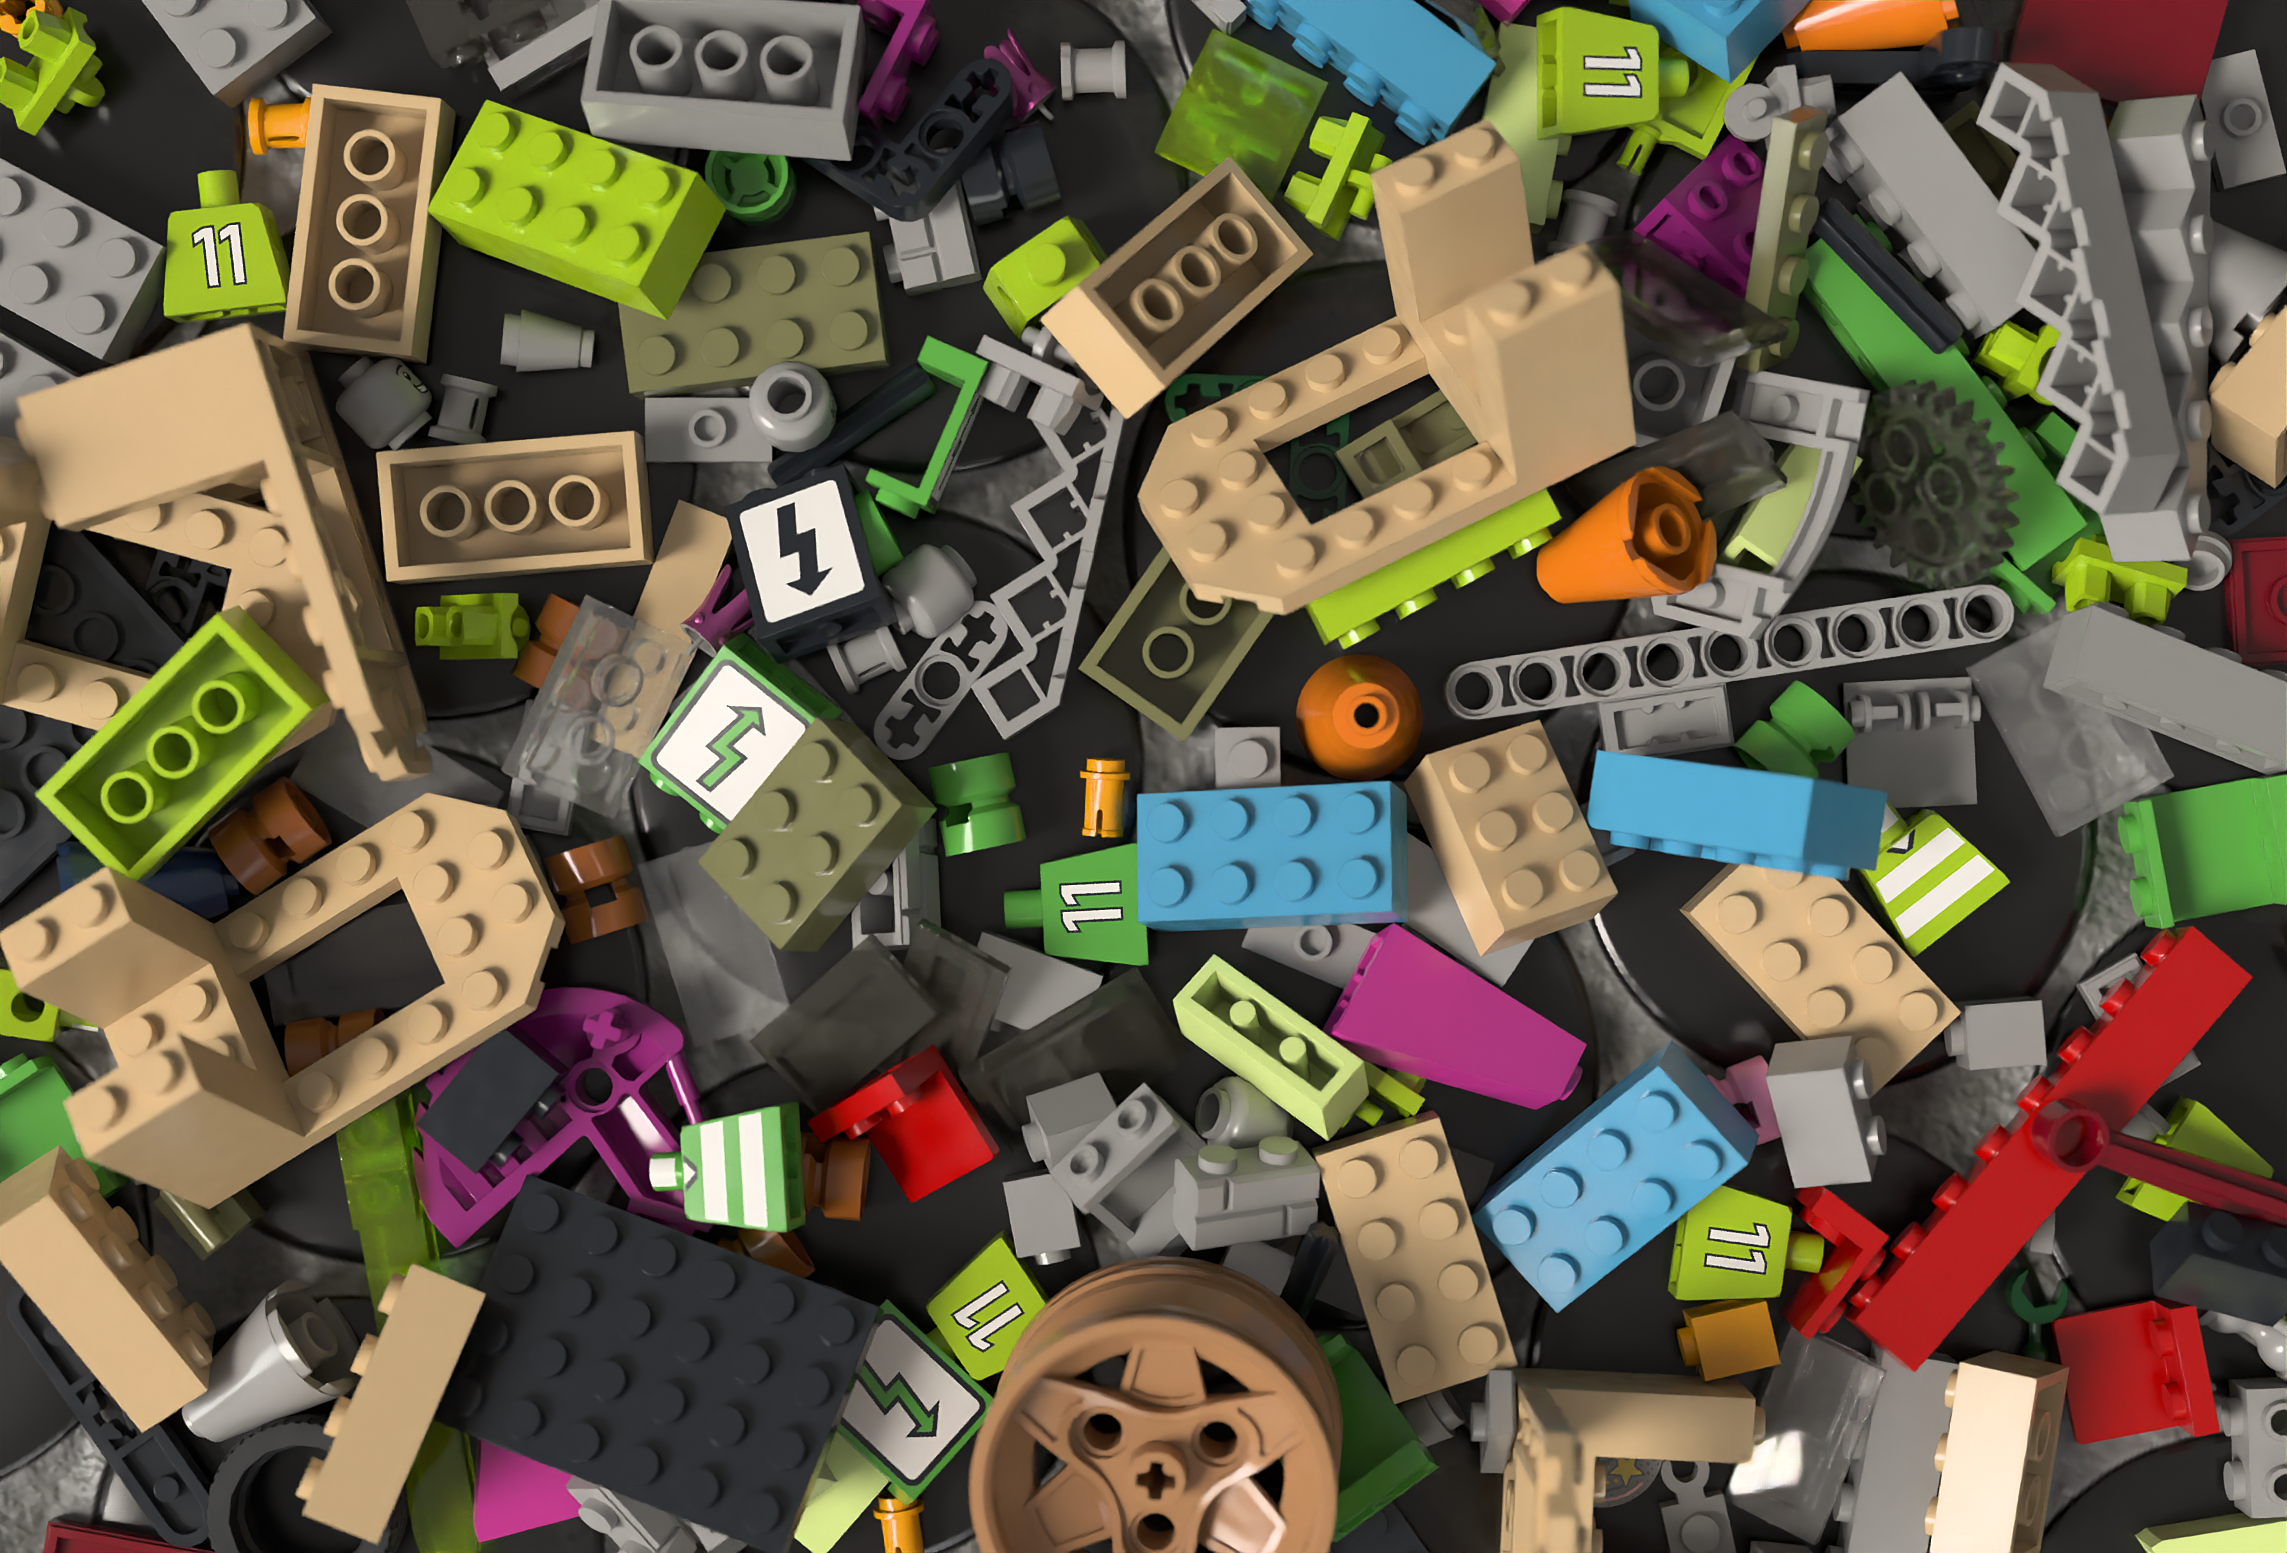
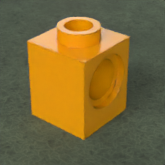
(1728, 1338)

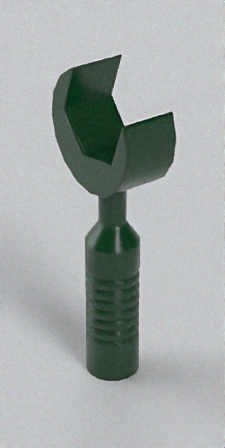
(2035, 1313)

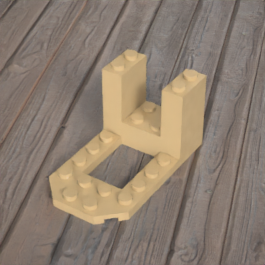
(1512, 345)
(249, 425)
(192, 526)
(198, 1076)
(1582, 1415)

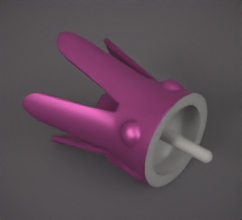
(1030, 85)
(713, 631)

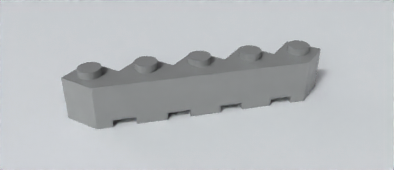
(2164, 181)
(2084, 287)
(1049, 600)

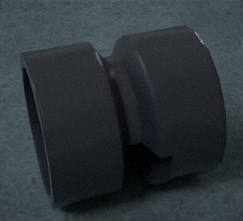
(1011, 174)

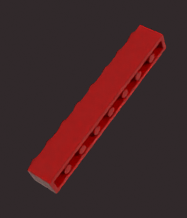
(2014, 1189)

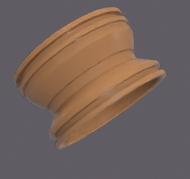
(1161, 1457)

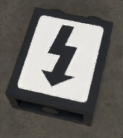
(808, 564)

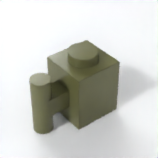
(214, 1228)

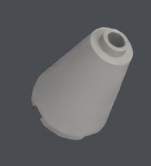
(2243, 289)
(276, 1365)

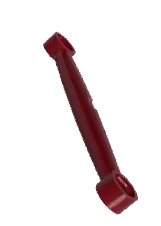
(2160, 1165)

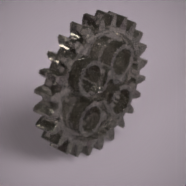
(1934, 485)

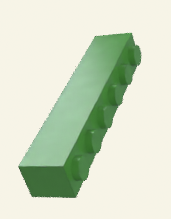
(1893, 354)

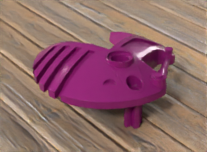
(584, 1032)

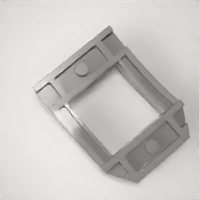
(1796, 413)

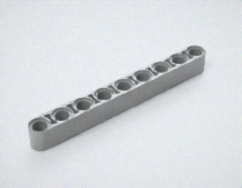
(1757, 657)

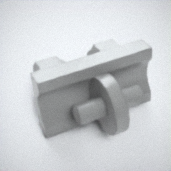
(1752, 106)
(1012, 370)

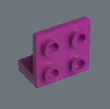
(912, 41)
(1713, 215)

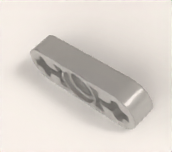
(924, 727)

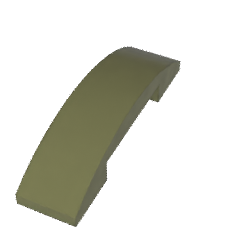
(1405, 445)

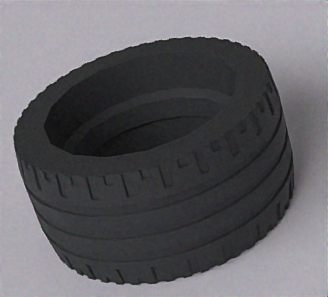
(229, 1500)

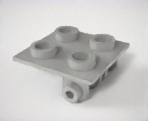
(1913, 740)

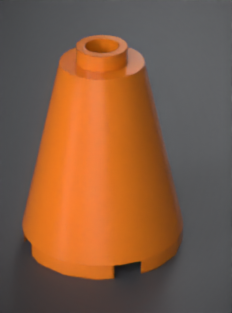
(1868, 24)
(1632, 544)
(1328, 723)

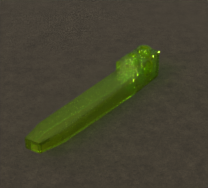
(393, 1236)

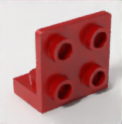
(915, 1122)
(1851, 1256)
(2135, 1370)

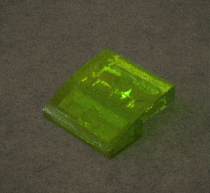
(1243, 109)

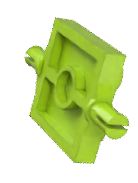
(1686, 121)

